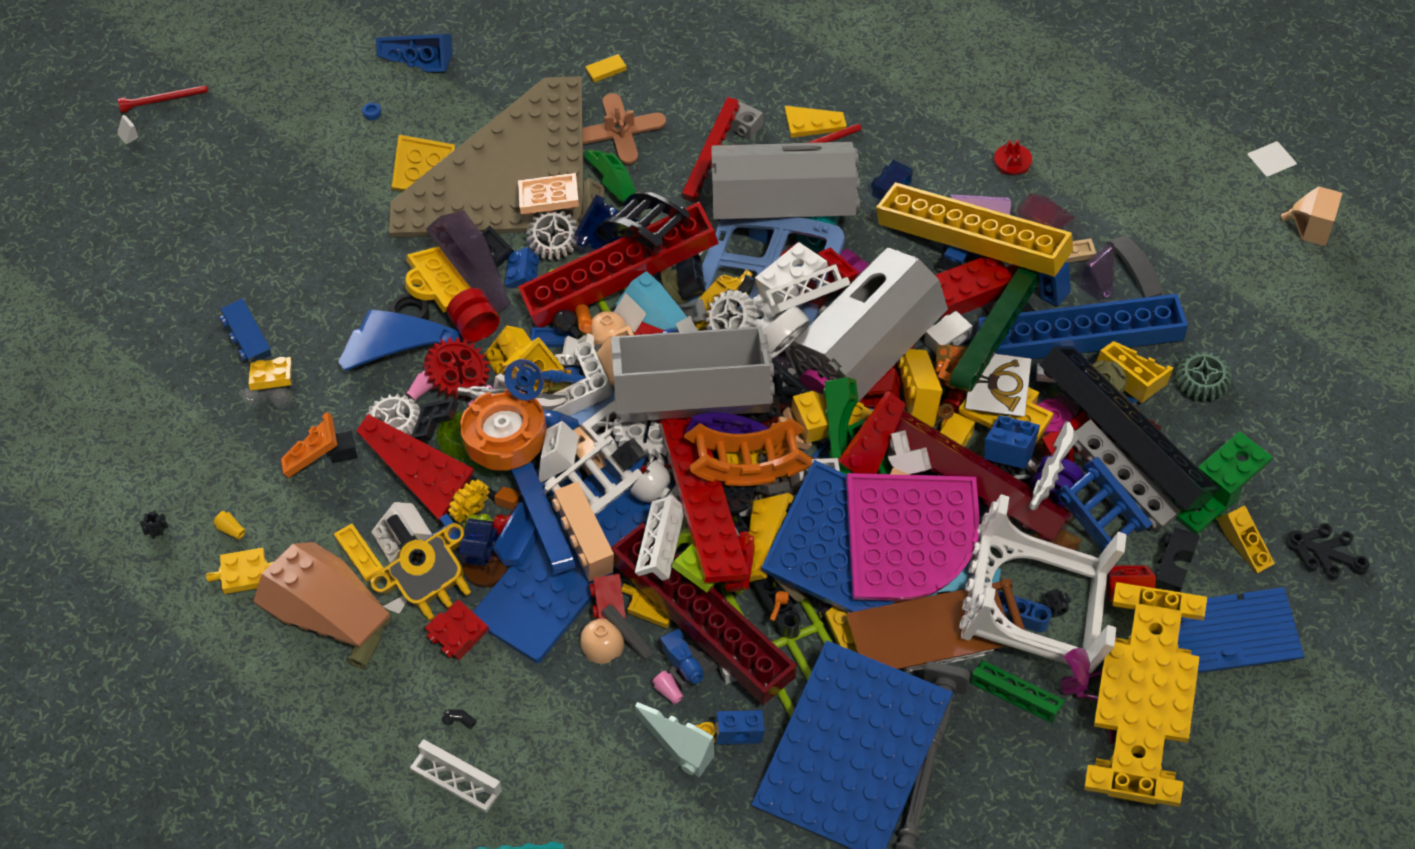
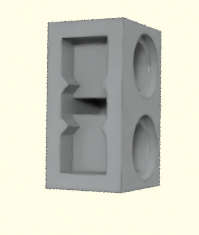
(747, 121)

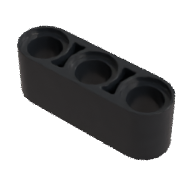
(690, 277)

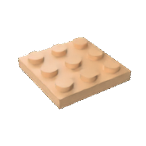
(548, 194)

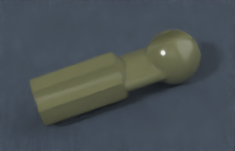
(361, 655)

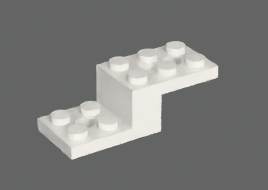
(782, 272)

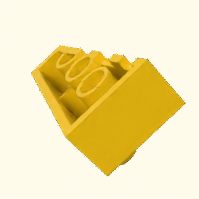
(920, 385)

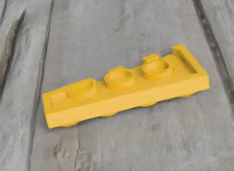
(764, 526)

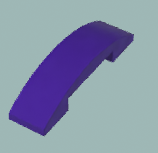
(726, 423)

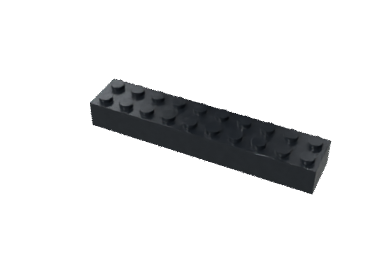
(1129, 428)

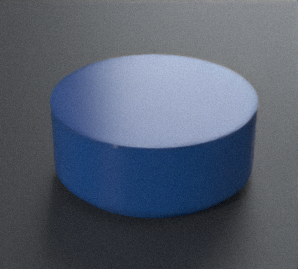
(371, 111)

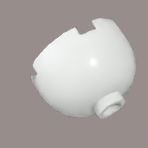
(652, 483)

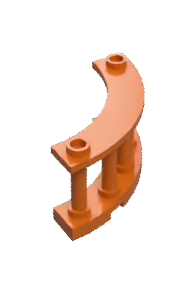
(749, 473)

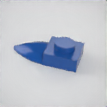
(555, 417)

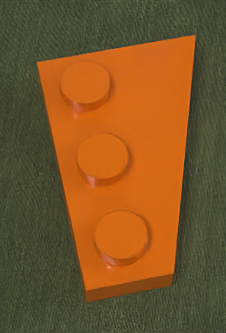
(313, 446)

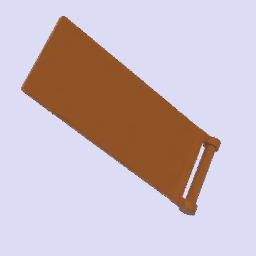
(923, 629)

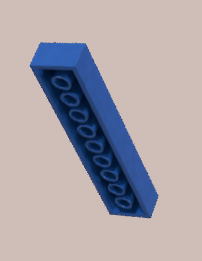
(1095, 326)

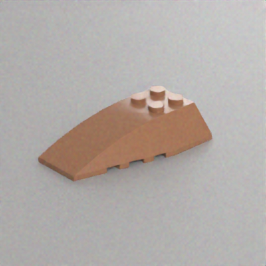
(319, 594)

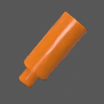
(583, 318)

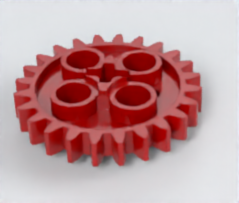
(440, 370)

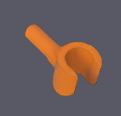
(781, 598)

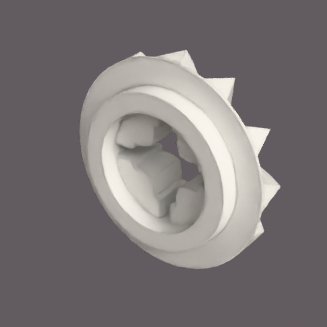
(568, 360)

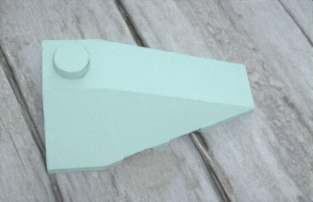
(686, 744)

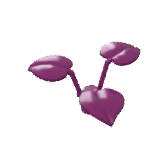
(1077, 684)

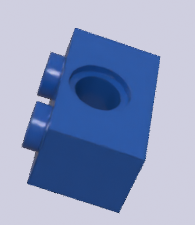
(739, 727)

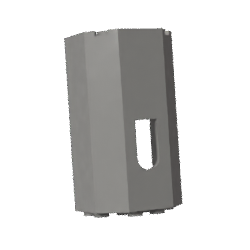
(785, 180)
(871, 322)
(692, 374)

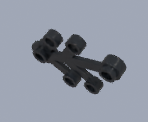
(1325, 551)

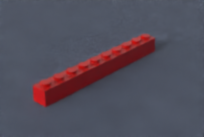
(716, 137)

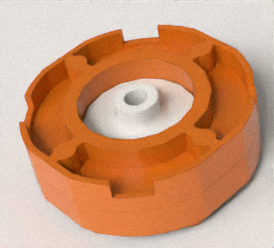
(503, 430)

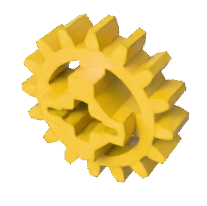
(469, 500)

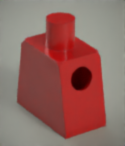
(889, 382)

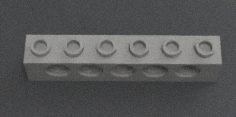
(1135, 479)

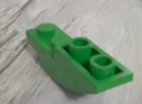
(615, 174)

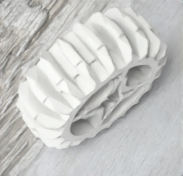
(536, 231)
(726, 308)
(391, 412)

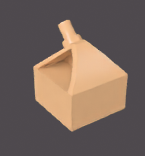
(1315, 214)

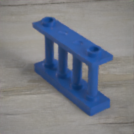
(1114, 491)

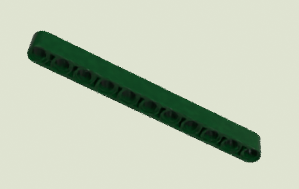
(994, 329)

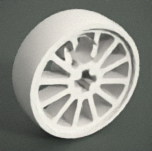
(785, 330)

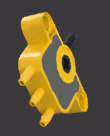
(430, 578)

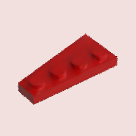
(873, 438)

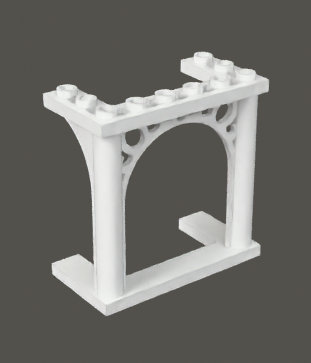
(1000, 533)

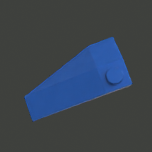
(422, 51)

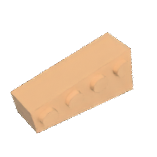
(584, 531)

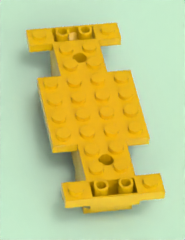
(1146, 696)

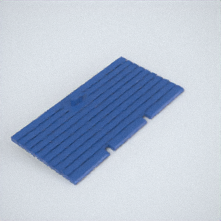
(1242, 631)

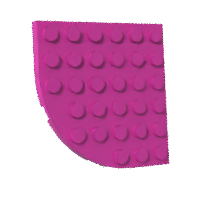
(909, 533)

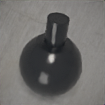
(566, 322)

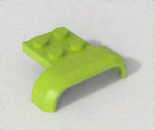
(688, 564)

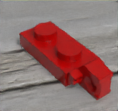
(748, 548)

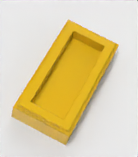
(605, 68)

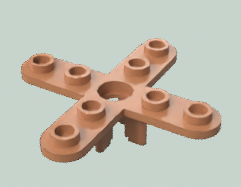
(623, 136)

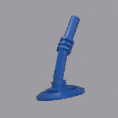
(529, 377)

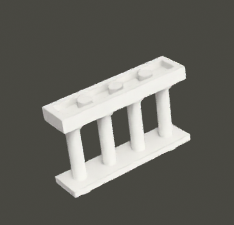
(612, 490)

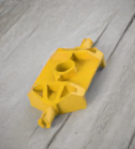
(721, 285)

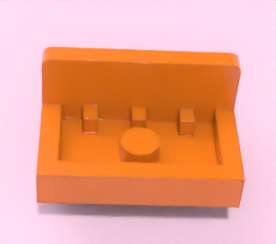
(941, 373)

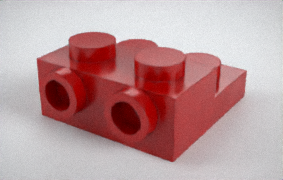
(456, 630)

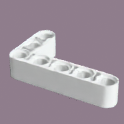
(589, 386)

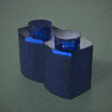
(477, 542)

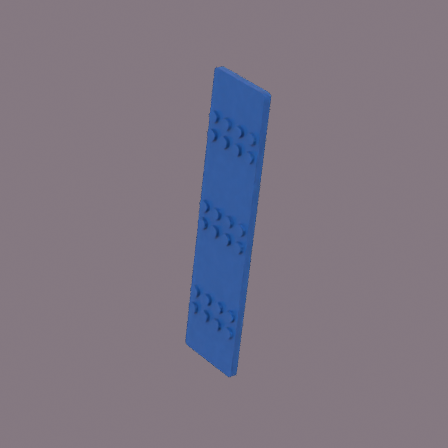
(535, 607)

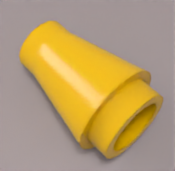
(229, 525)

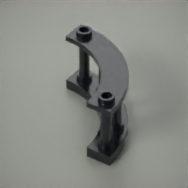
(635, 204)

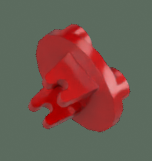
(1013, 158)

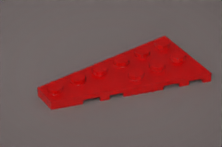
(420, 467)

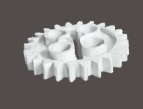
(636, 429)

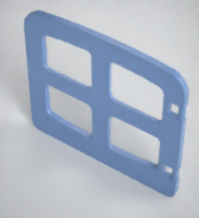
(782, 226)

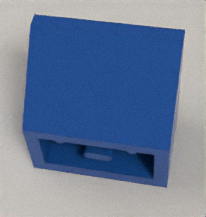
(1011, 441)

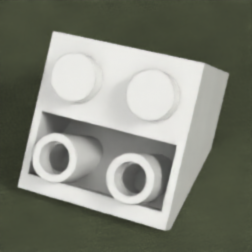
(557, 451)
(411, 520)

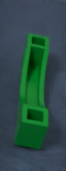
(841, 400)

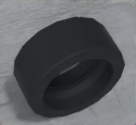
(408, 300)

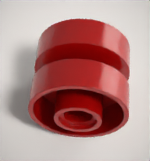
(473, 315)

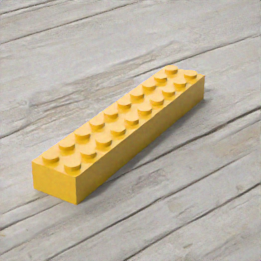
(975, 229)

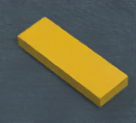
(358, 552)

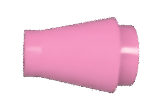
(419, 386)
(667, 687)

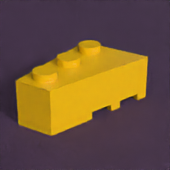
(1142, 375)

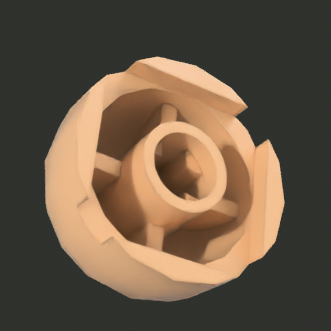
(605, 324)
(601, 641)

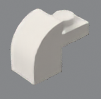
(907, 460)

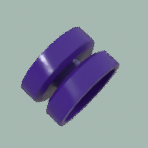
(1068, 476)

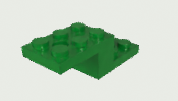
(1229, 476)

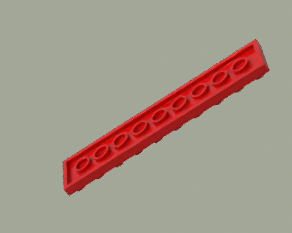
(704, 509)

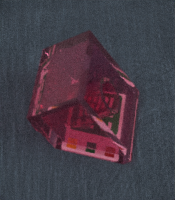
(1044, 211)

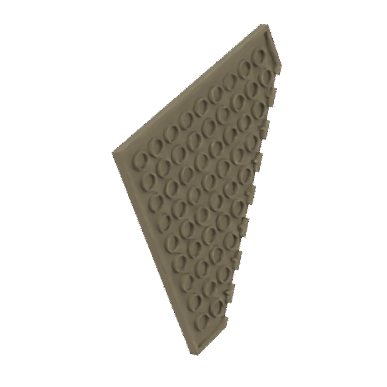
(526, 141)

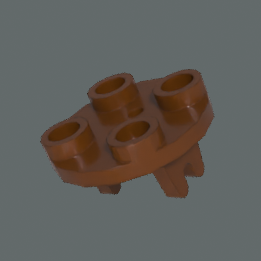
(489, 577)

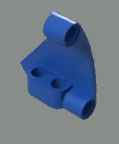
(389, 333)

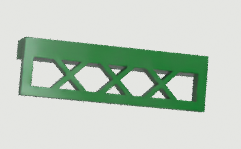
(1017, 695)

